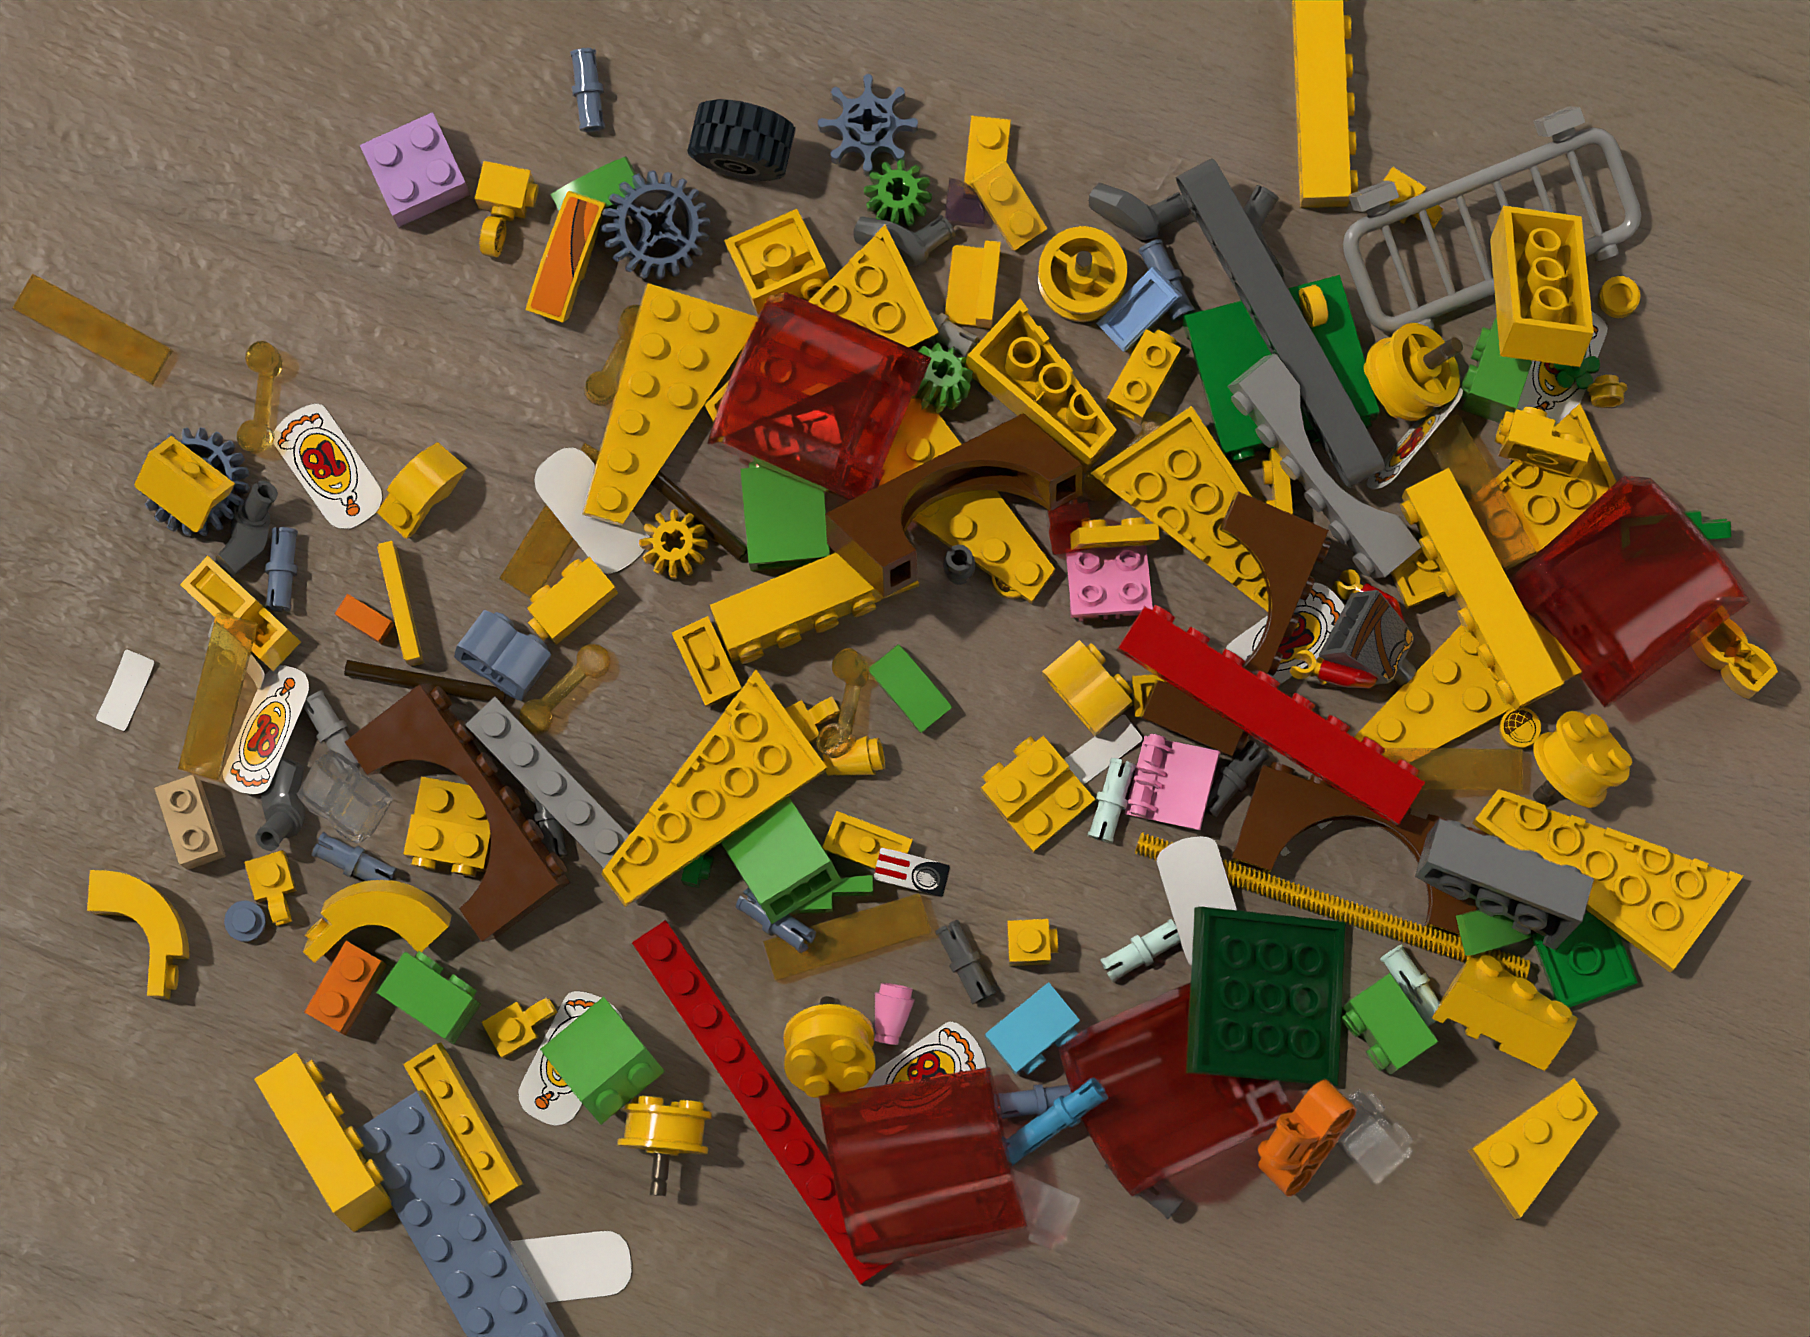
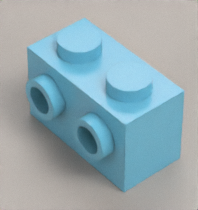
(1033, 1029)

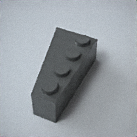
(1505, 881)

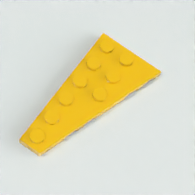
(875, 294)
(668, 374)
(1186, 487)
(1540, 499)
(968, 518)
(1451, 695)
(730, 779)
(1637, 886)

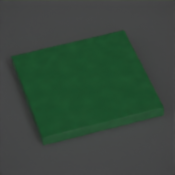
(1265, 996)

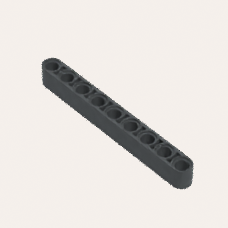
(1280, 321)

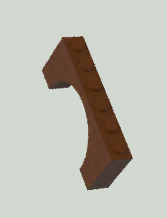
(1008, 458)
(1286, 554)
(1290, 805)
(520, 867)

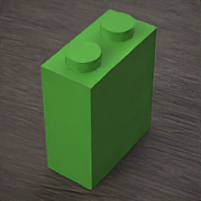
(782, 520)
(781, 860)
(602, 1060)

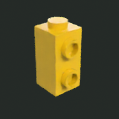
(1144, 375)
(570, 601)

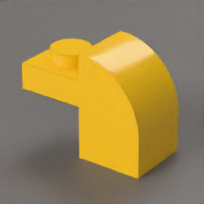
(419, 487)

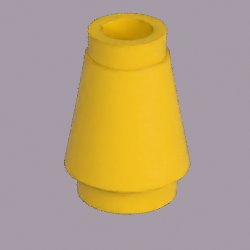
(862, 759)

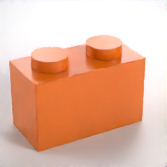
(345, 988)

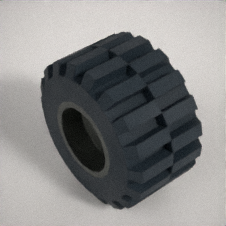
(741, 140)

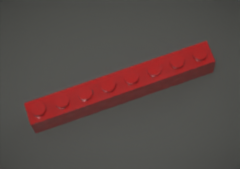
(1270, 715)

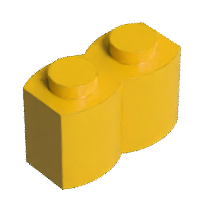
(1741, 664)
(1088, 687)

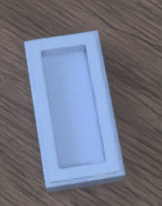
(1139, 309)

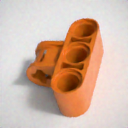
(1305, 1137)

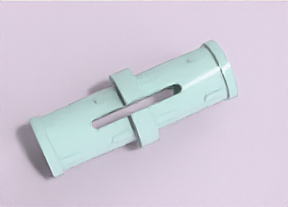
(1111, 800)
(1141, 950)
(1412, 983)

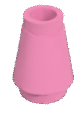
(892, 1010)

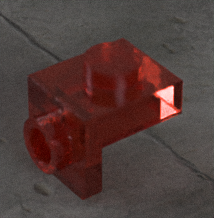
(1063, 522)

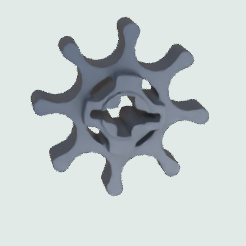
(852, 119)

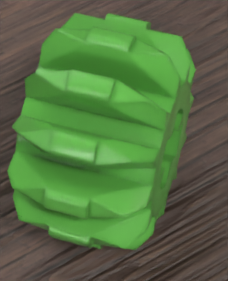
(912, 187)
(945, 379)

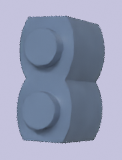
(503, 654)

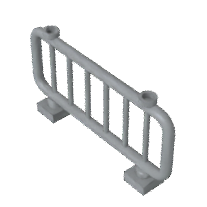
(1380, 214)

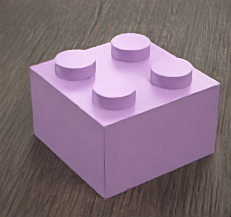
(415, 169)

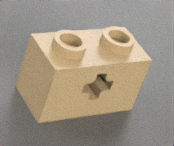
(190, 822)

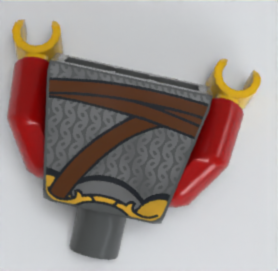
(1366, 641)

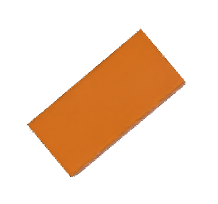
(364, 619)

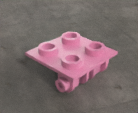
(1108, 582)
(1172, 782)

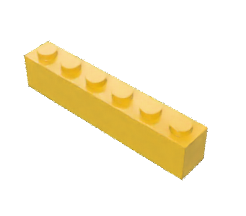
(1323, 103)
(1481, 589)

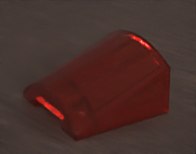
(817, 397)
(1629, 587)
(1155, 1112)
(921, 1165)

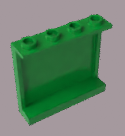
(1229, 344)

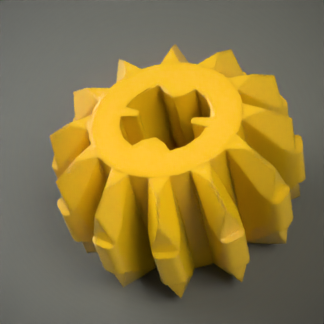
(677, 557)

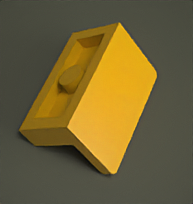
(973, 285)
(182, 483)

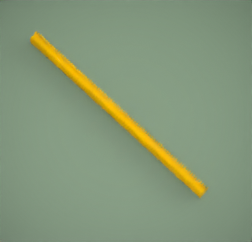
(1345, 909)

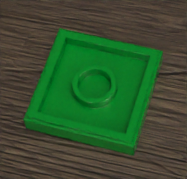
(1585, 963)

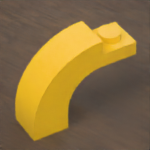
(130, 897)
(382, 903)

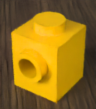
(505, 190)
(1031, 942)

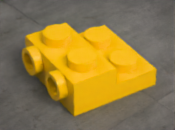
(778, 259)
(1529, 440)
(1036, 792)
(448, 828)

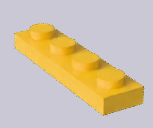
(464, 1122)

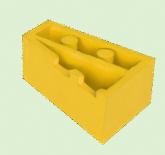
(1506, 1010)
(1533, 1145)

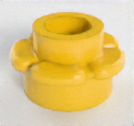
(1607, 391)

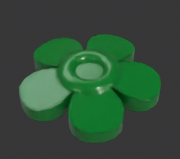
(1582, 374)

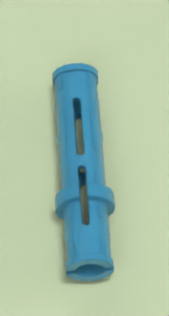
(1063, 1113)

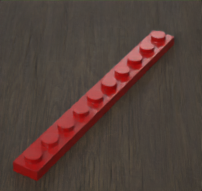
(750, 1085)

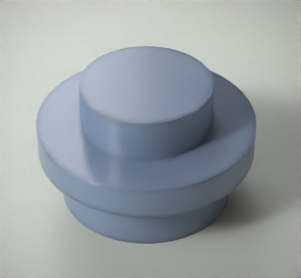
(245, 921)

